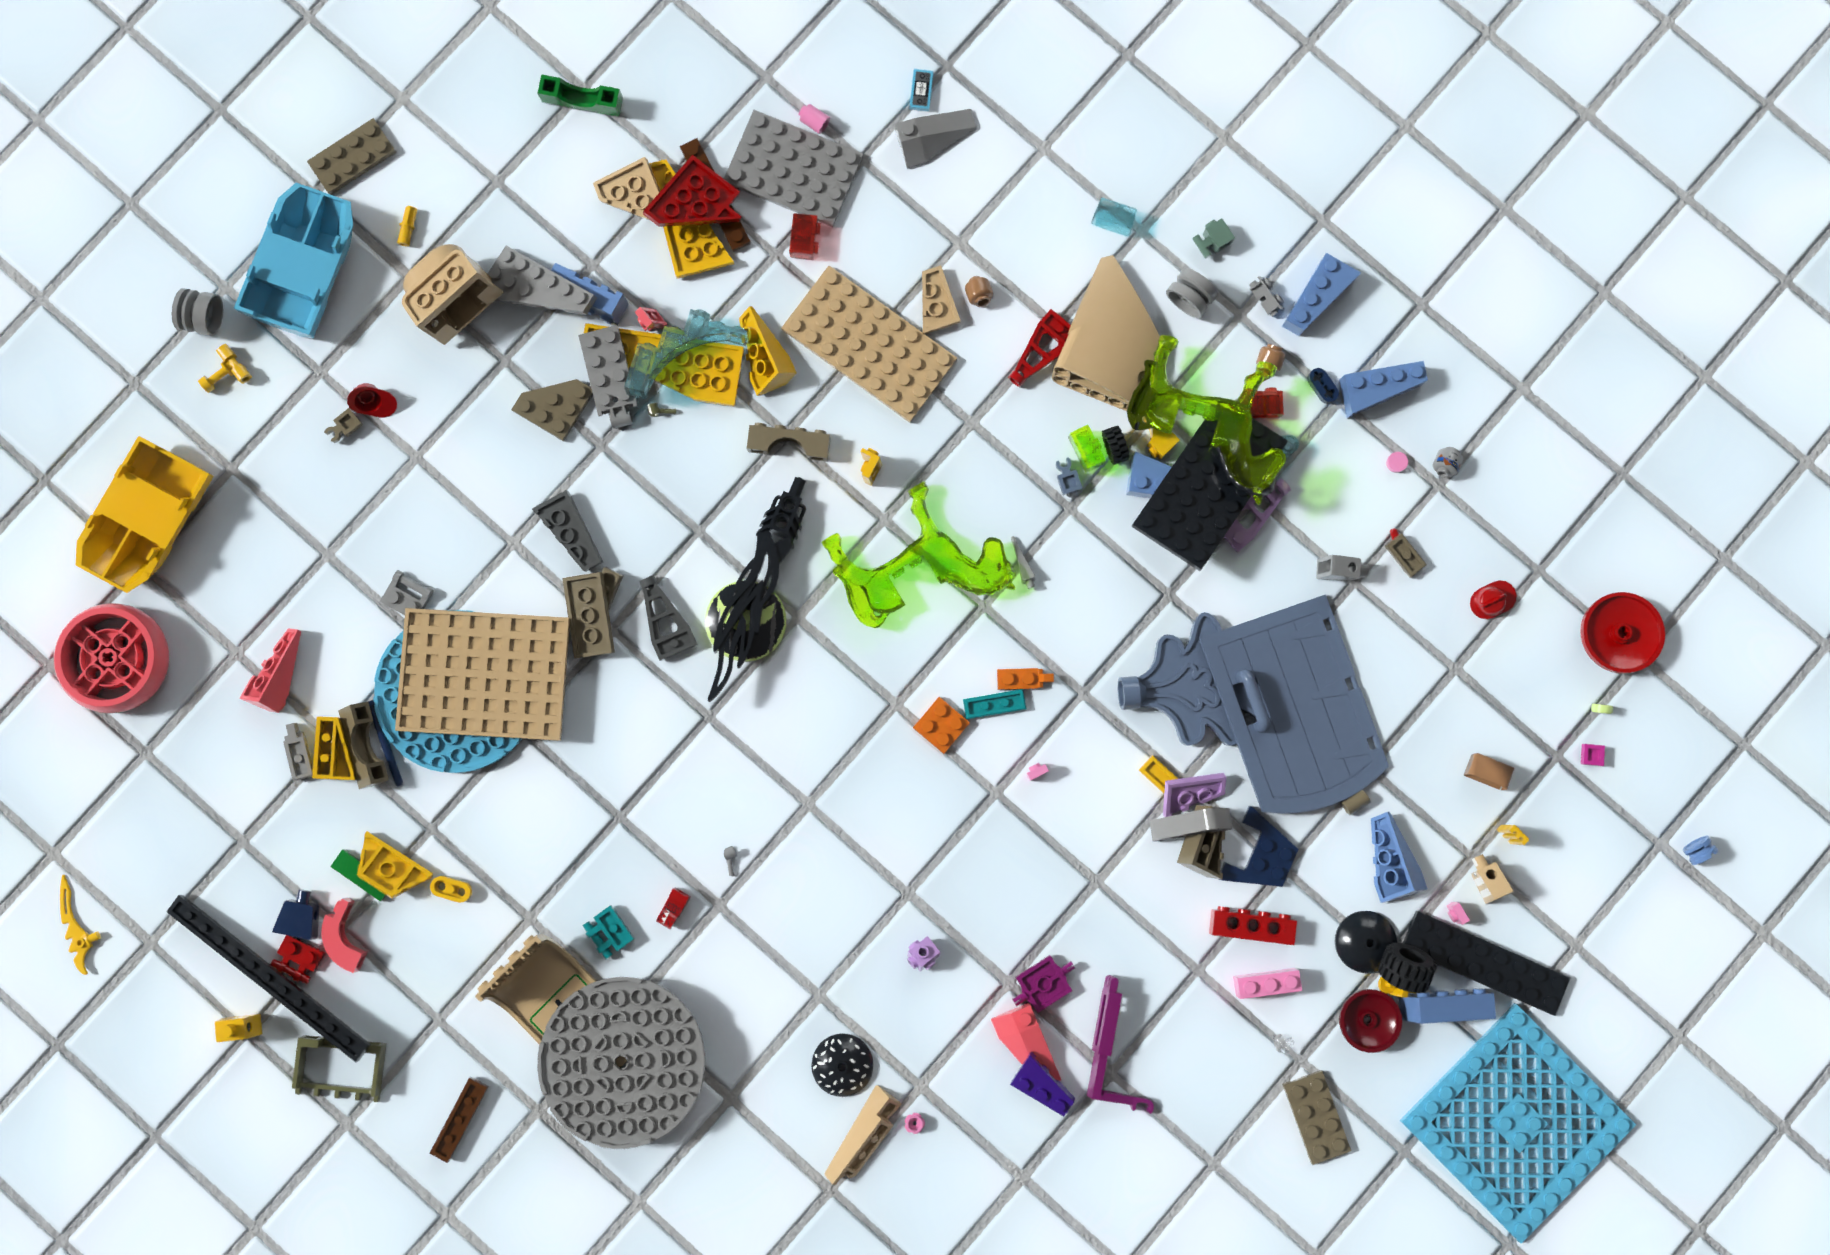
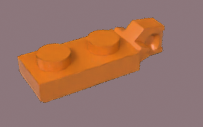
(1022, 678)

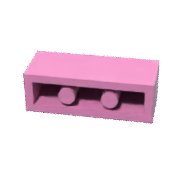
(1267, 983)

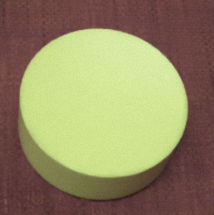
(1601, 708)

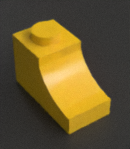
(1161, 443)

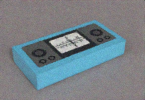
(921, 90)

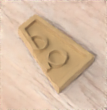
(937, 301)

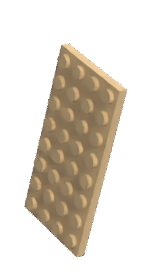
(869, 343)

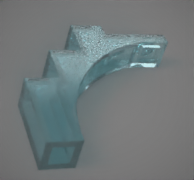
(674, 341)

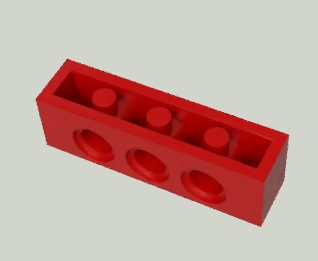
(1284, 935)

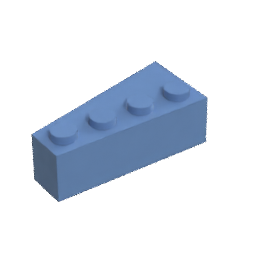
(607, 305)
(1376, 386)

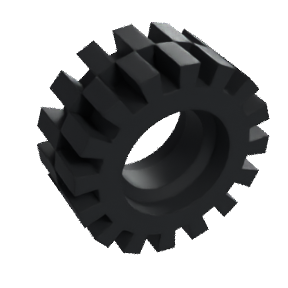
(1115, 445)

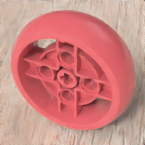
(81, 633)

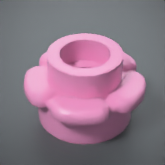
(915, 1129)

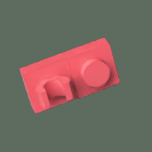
(650, 319)

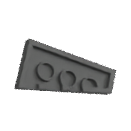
(567, 525)

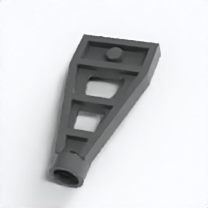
(675, 642)

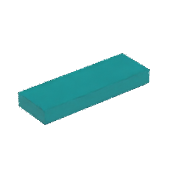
(994, 704)

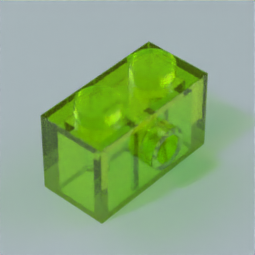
(1087, 448)

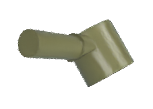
(654, 410)

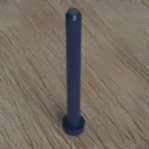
(386, 748)

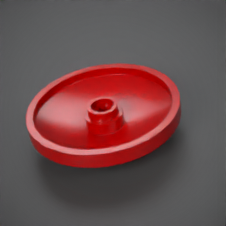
(1622, 632)

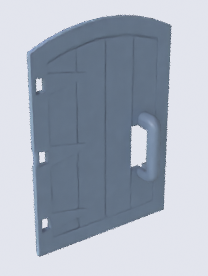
(1317, 729)

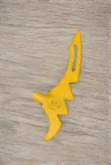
(81, 939)

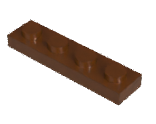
(459, 1119)

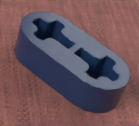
(1319, 388)

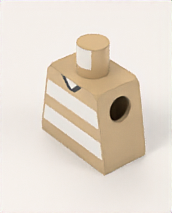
(1494, 886)

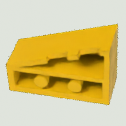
(331, 751)

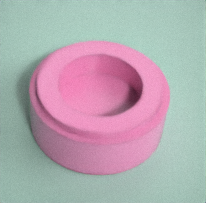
(1397, 462)

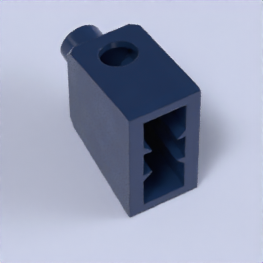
(298, 917)

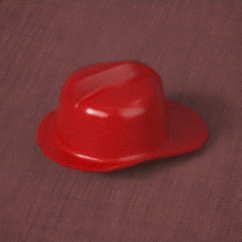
(371, 401)
(1493, 599)

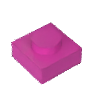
(1592, 754)

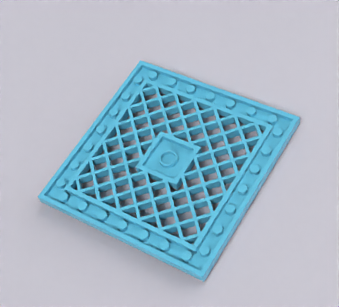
(1518, 1123)

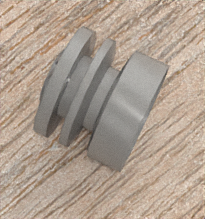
(197, 311)

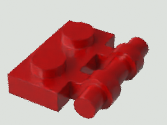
(301, 953)

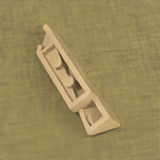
(864, 1136)

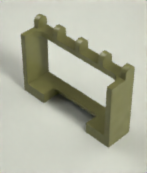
(316, 1042)

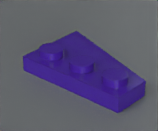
(1040, 1085)

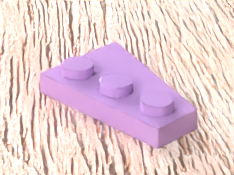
(1188, 791)

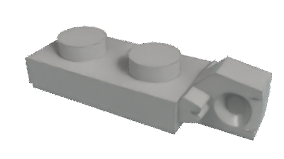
(297, 753)

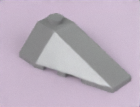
(928, 135)

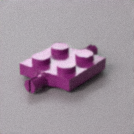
(1043, 983)

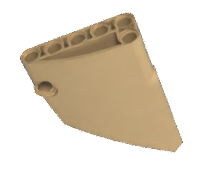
(1107, 339)

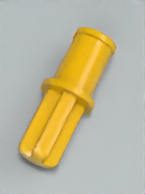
(407, 226)

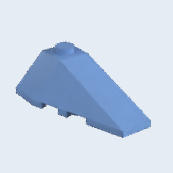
(1396, 867)

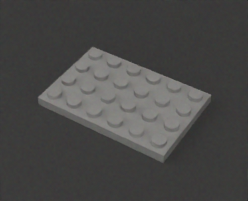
(793, 168)

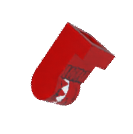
(673, 908)

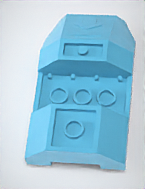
(297, 260)

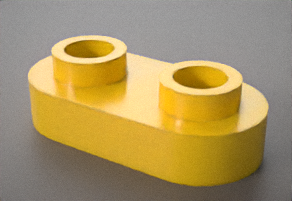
(451, 890)

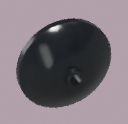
(1352, 939)

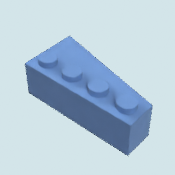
(1323, 287)
(1145, 475)
(1448, 1007)

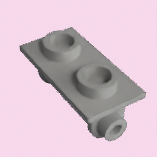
(1272, 301)

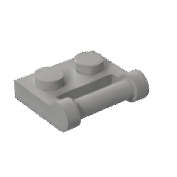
(399, 600)

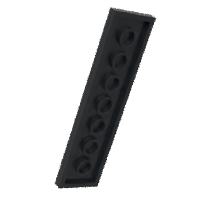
(1487, 963)

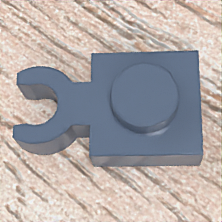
(1068, 480)

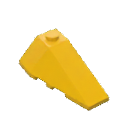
(768, 359)

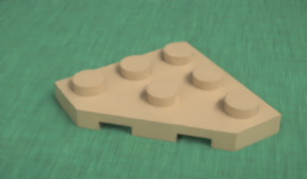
(629, 187)

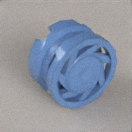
(1700, 850)

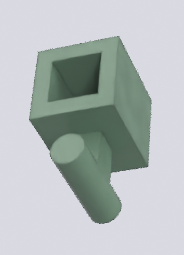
(1216, 236)

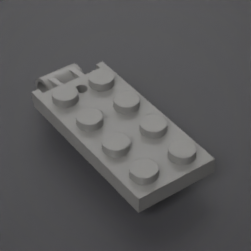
(607, 374)

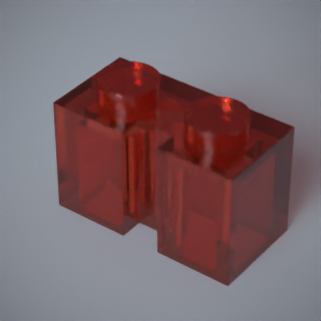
(803, 236)

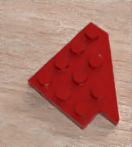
(694, 198)

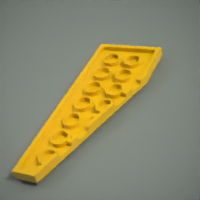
(701, 373)

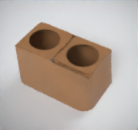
(1489, 771)

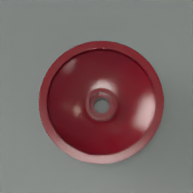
(1384, 1021)

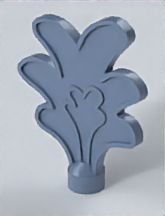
(1183, 687)

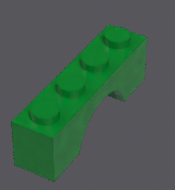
(561, 93)

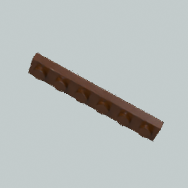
(733, 231)

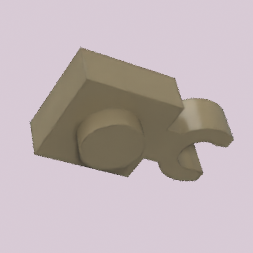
(345, 423)

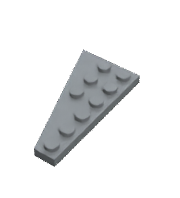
(535, 285)

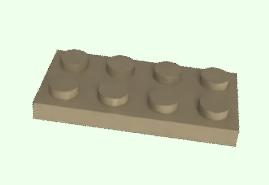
(351, 156)
(588, 615)
(1316, 1117)

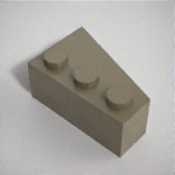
(1203, 852)

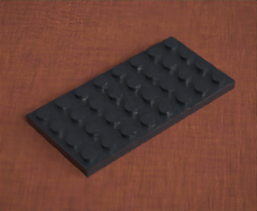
(1196, 499)

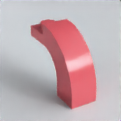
(335, 940)

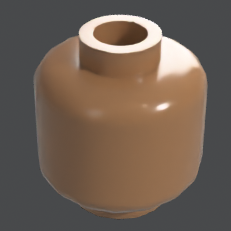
(979, 291)
(1272, 354)

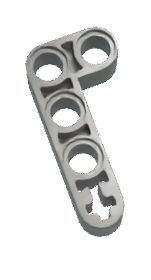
(1191, 823)

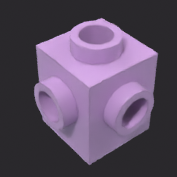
(926, 948)

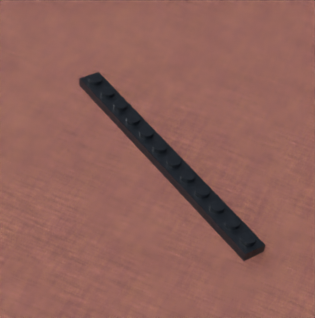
(268, 978)

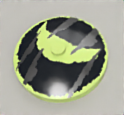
(771, 628)

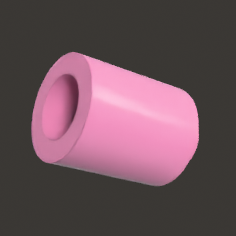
(814, 118)

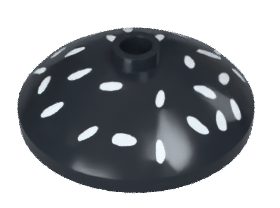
(846, 1050)

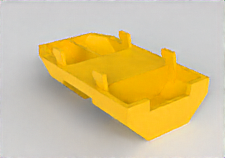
(140, 515)

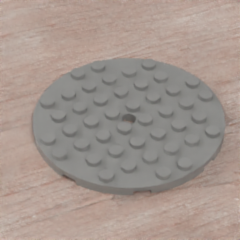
(614, 1103)

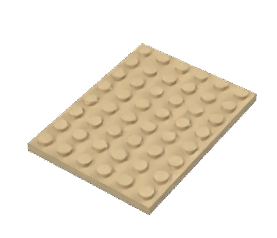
(482, 674)

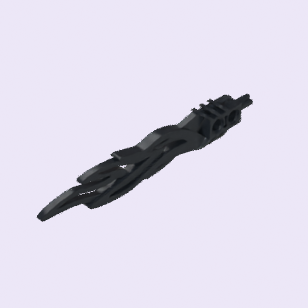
(743, 589)

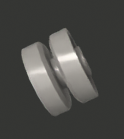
(1192, 293)

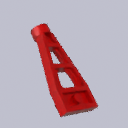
(1055, 327)

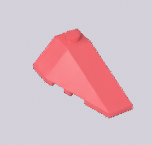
(273, 683)
(1022, 1034)

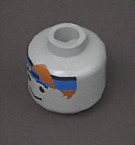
(1447, 462)

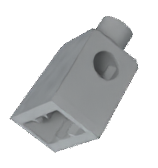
(1340, 568)

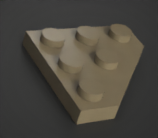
(554, 406)

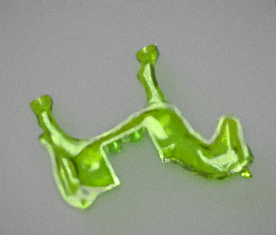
(873, 590)

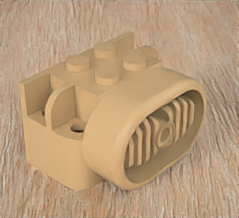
(447, 292)

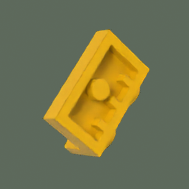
(871, 465)

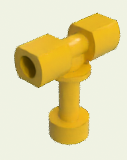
(229, 366)

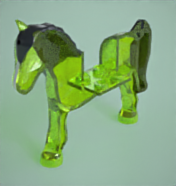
(1162, 401)

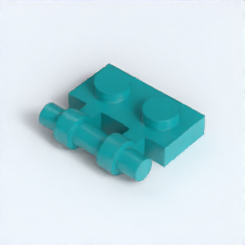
(613, 928)

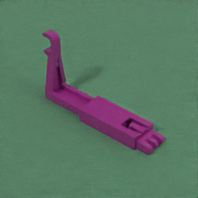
(1103, 1046)

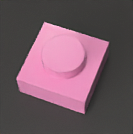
(1036, 770)
(1457, 913)

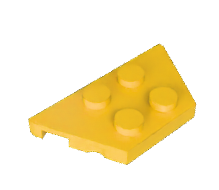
(388, 868)

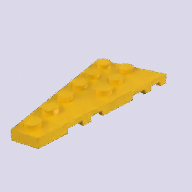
(691, 247)

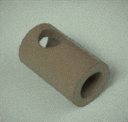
(1355, 802)

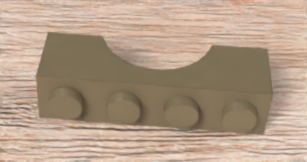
(763, 439)
(356, 724)

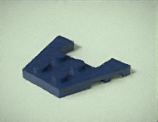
(1269, 859)

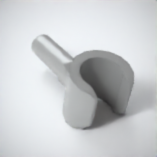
(728, 854)

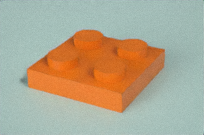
(941, 725)

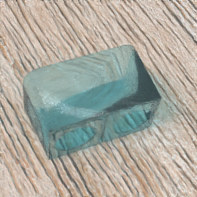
(1114, 217)

